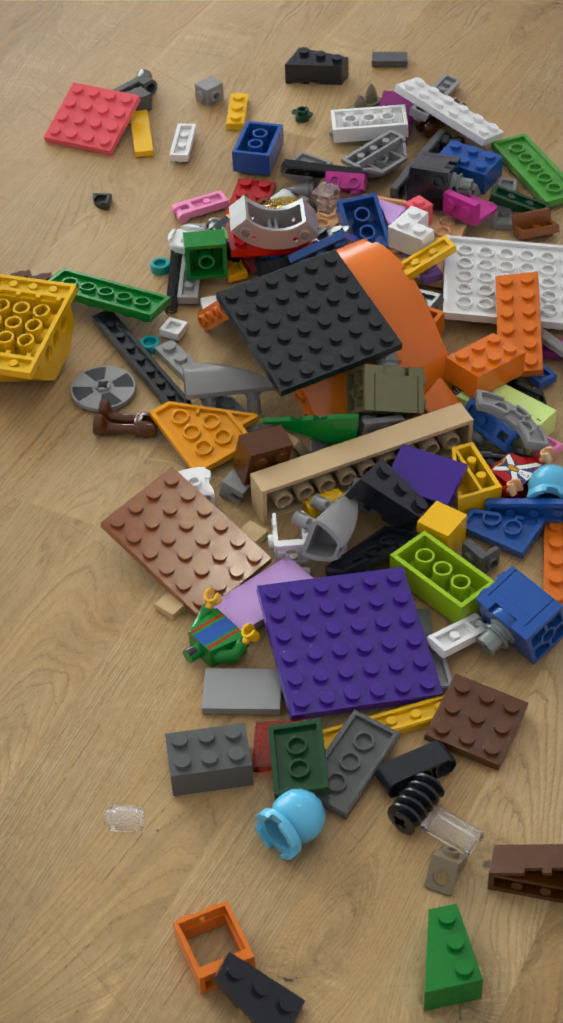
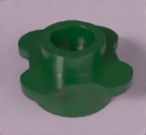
(302, 114)

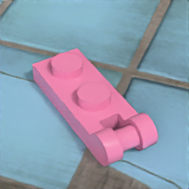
(199, 206)

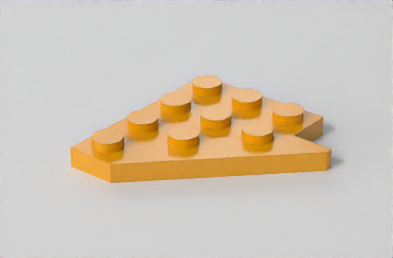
(202, 433)

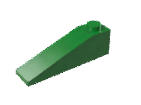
(326, 429)

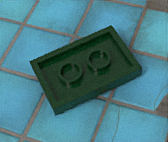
(298, 757)

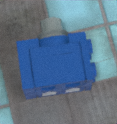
(519, 616)

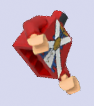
(515, 471)

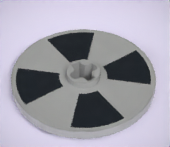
(103, 383)

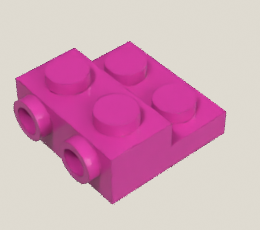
(349, 182)

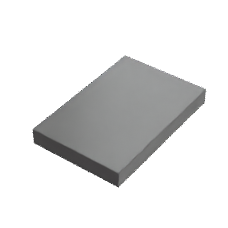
(241, 691)

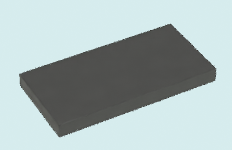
(353, 760)

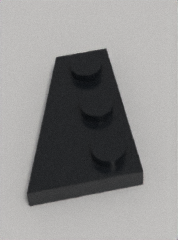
(256, 993)

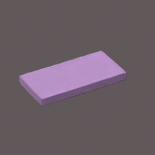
(242, 603)

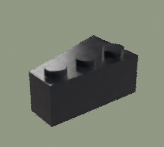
(316, 66)
(389, 496)

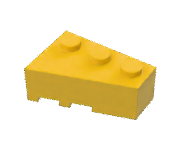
(478, 481)

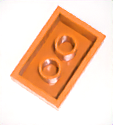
(484, 365)

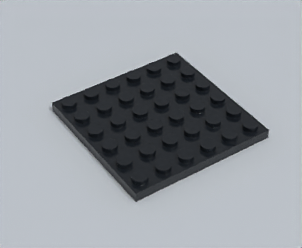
(308, 322)

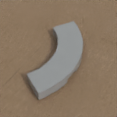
(516, 416)

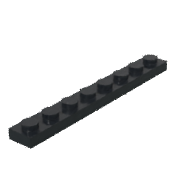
(138, 358)

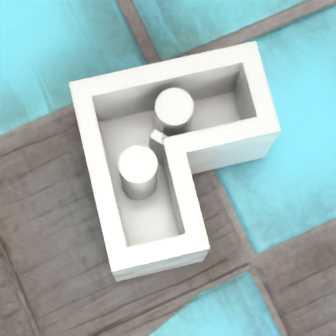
(410, 231)

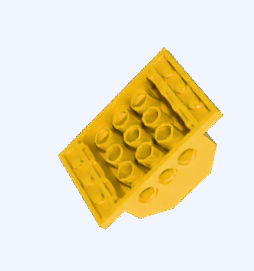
(34, 328)

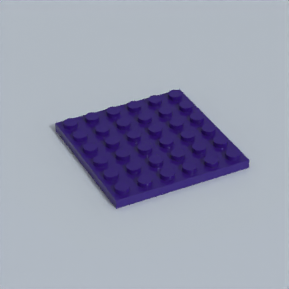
(348, 643)

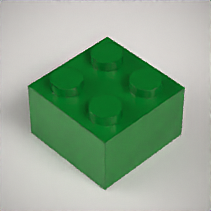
(205, 254)

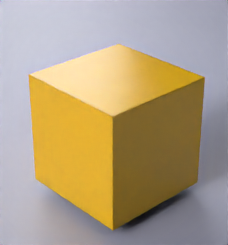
(444, 524)

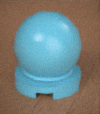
(546, 482)
(292, 821)

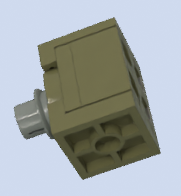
(385, 389)

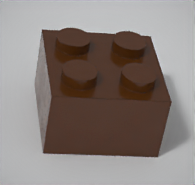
(261, 450)

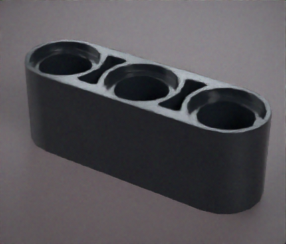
(428, 759)

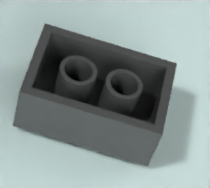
(209, 759)

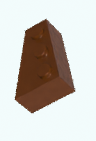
(528, 870)

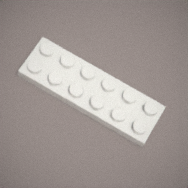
(449, 111)

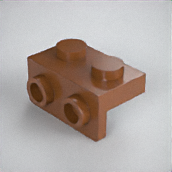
(534, 224)

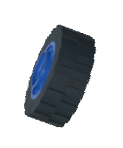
(268, 264)

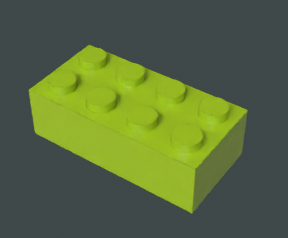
(440, 576)

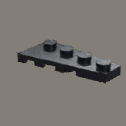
(370, 551)

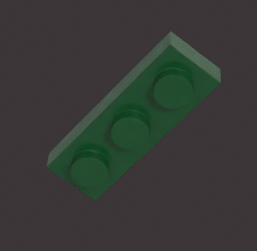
(515, 200)

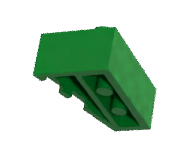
(451, 966)

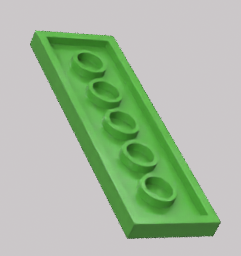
(532, 168)

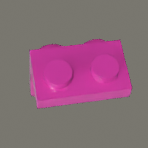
(467, 209)

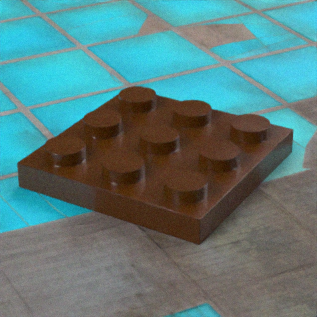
(477, 721)

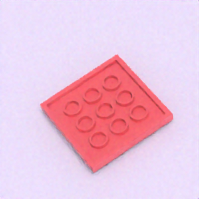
(92, 118)

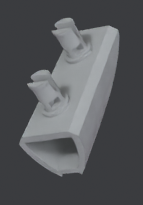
(214, 380)
(329, 531)

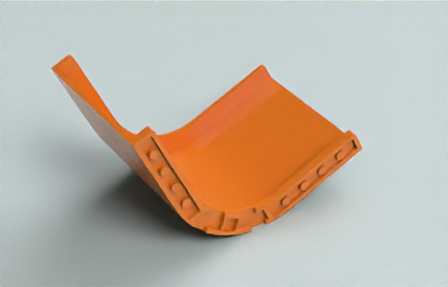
(398, 302)

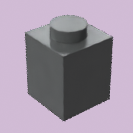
(145, 97)

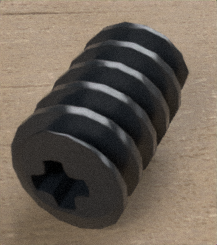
(415, 803)

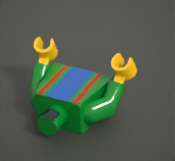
(216, 637)

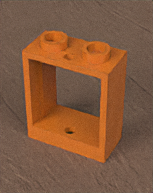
(202, 922)

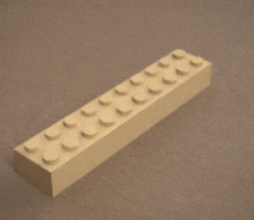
(288, 484)

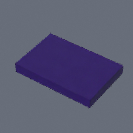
(429, 474)

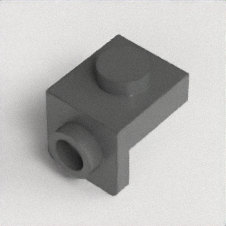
(480, 558)

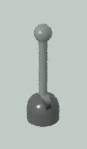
(479, 440)

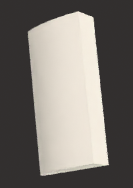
(368, 122)

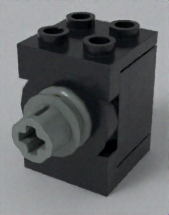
(433, 175)

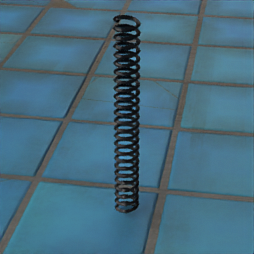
(172, 289)

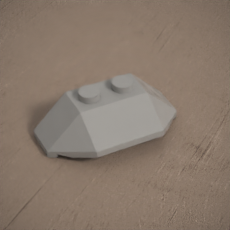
(379, 155)

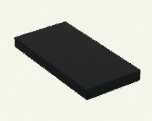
(313, 169)

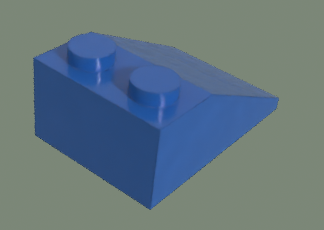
(364, 217)

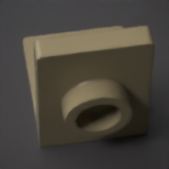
(447, 859)

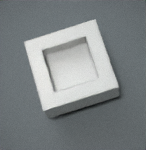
(173, 328)

